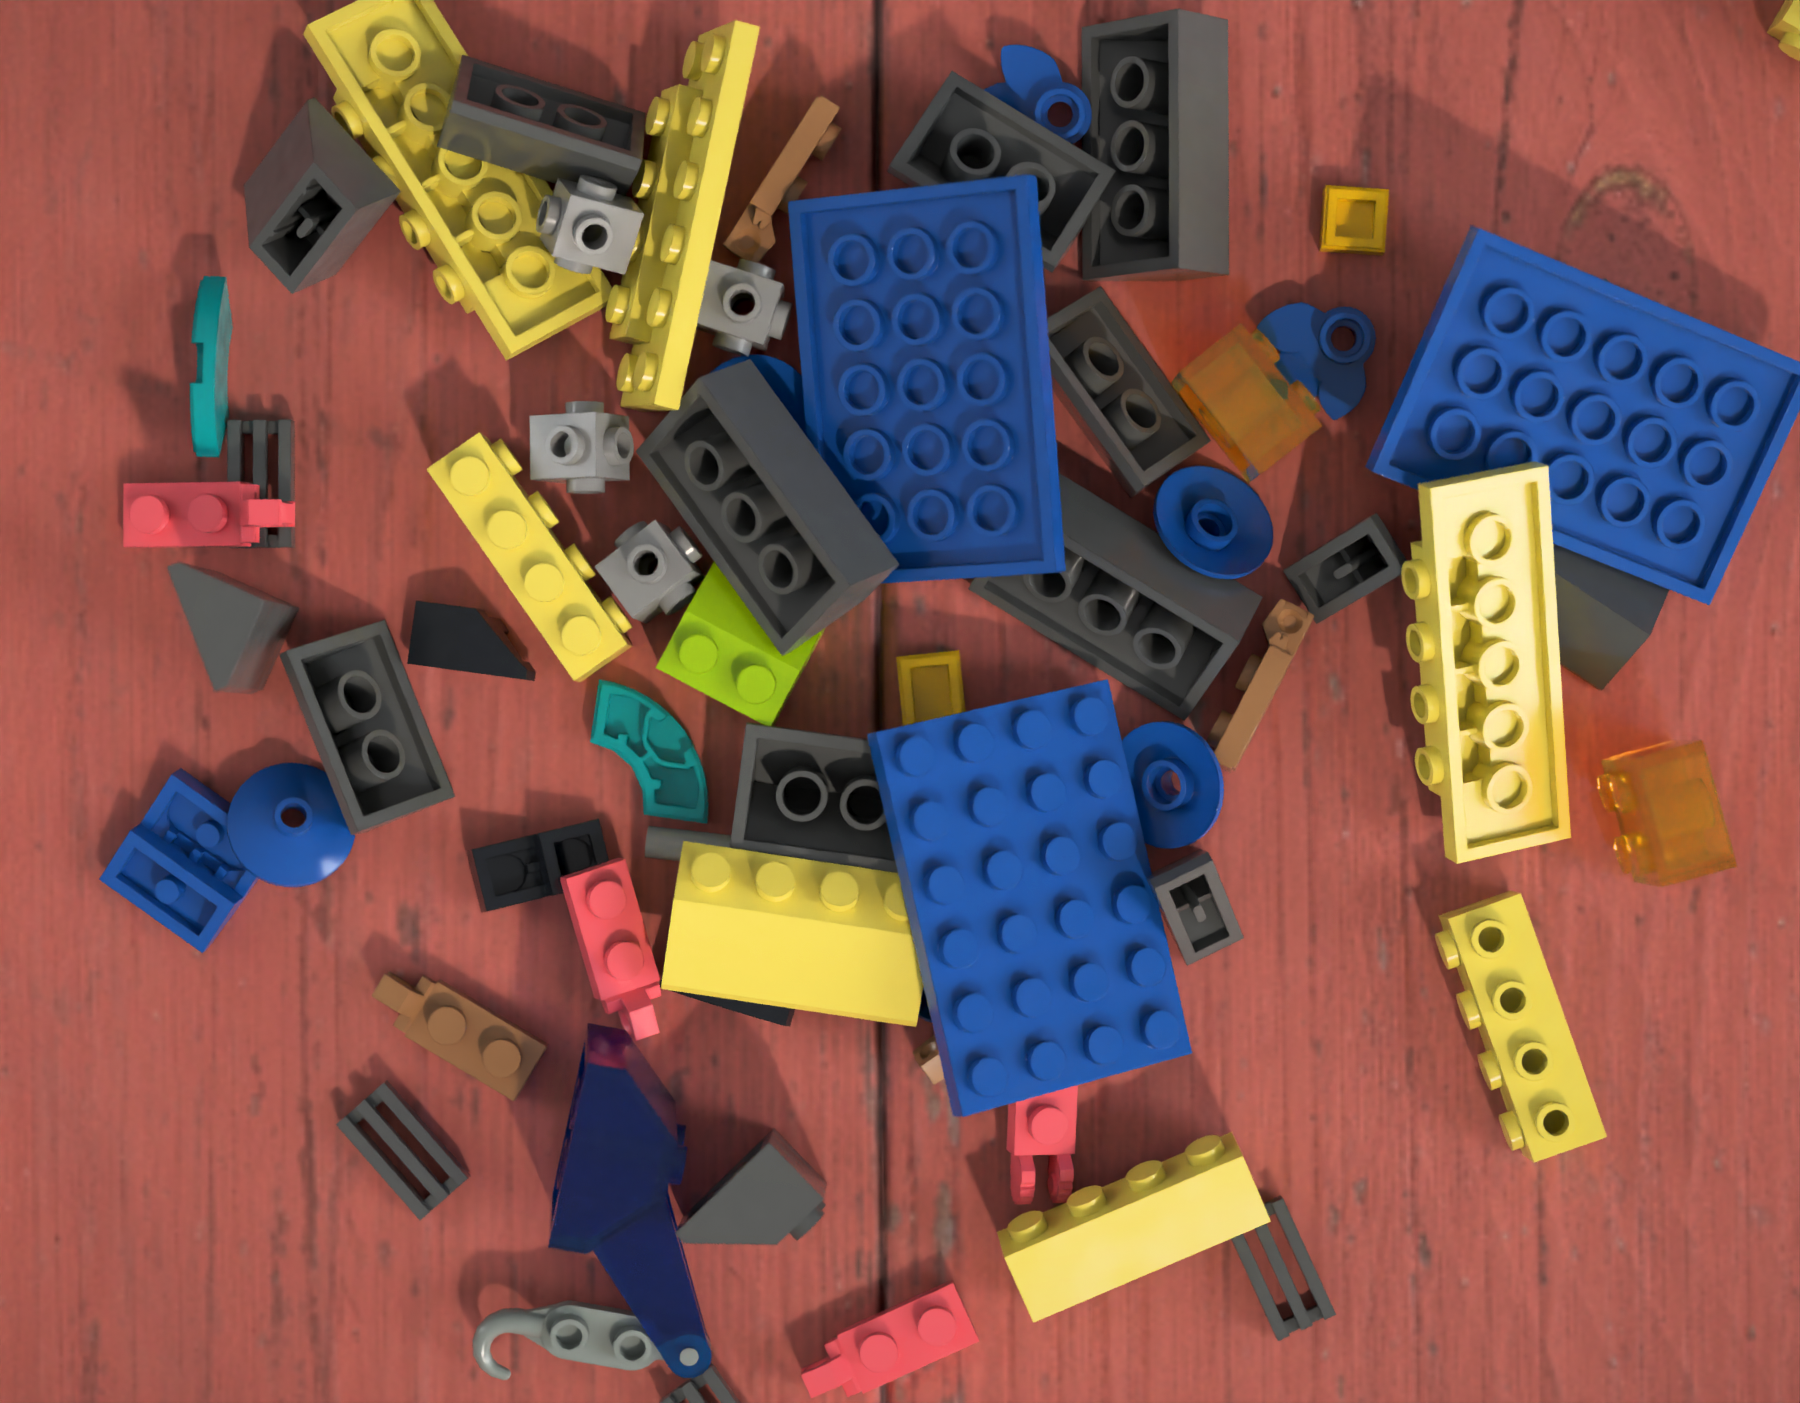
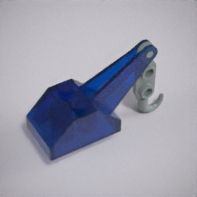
(616, 1201)

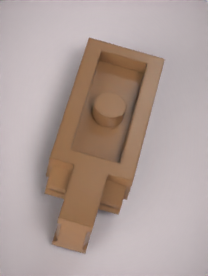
(814, 135)
(1259, 680)
(463, 1032)

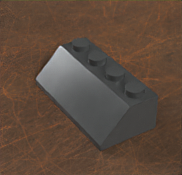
(1165, 131)
(765, 505)
(1129, 604)

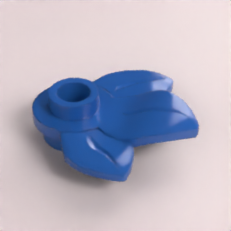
(1035, 85)
(1309, 356)

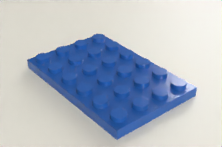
(933, 372)
(1639, 411)
(1029, 896)

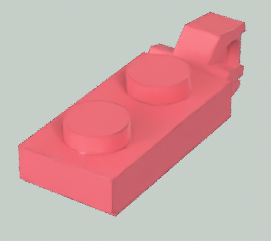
(199, 514)
(614, 944)
(893, 1343)

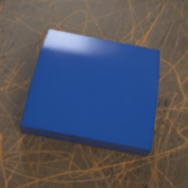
(182, 863)

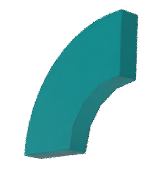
(209, 393)
(655, 749)

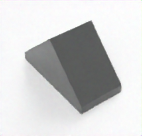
(1346, 568)
(1195, 906)

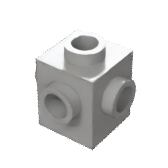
(589, 225)
(730, 286)
(580, 447)
(632, 565)

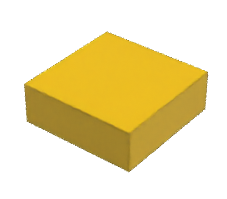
(1353, 220)

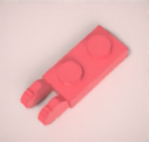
(1042, 1128)

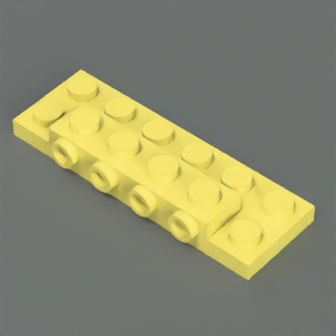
(681, 203)
(475, 218)
(1489, 661)

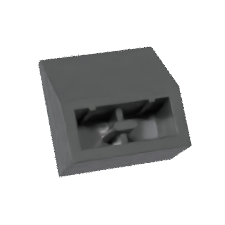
(313, 199)

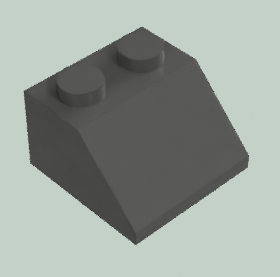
(758, 1199)

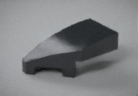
(464, 642)

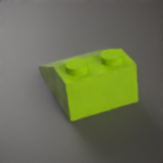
(730, 656)

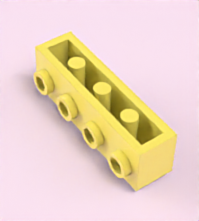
(529, 556)
(1520, 1026)
(1132, 1225)

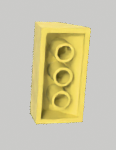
(792, 935)

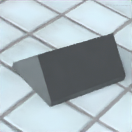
(541, 127)
(979, 137)
(1119, 393)
(1601, 615)
(233, 626)
(367, 726)
(810, 799)

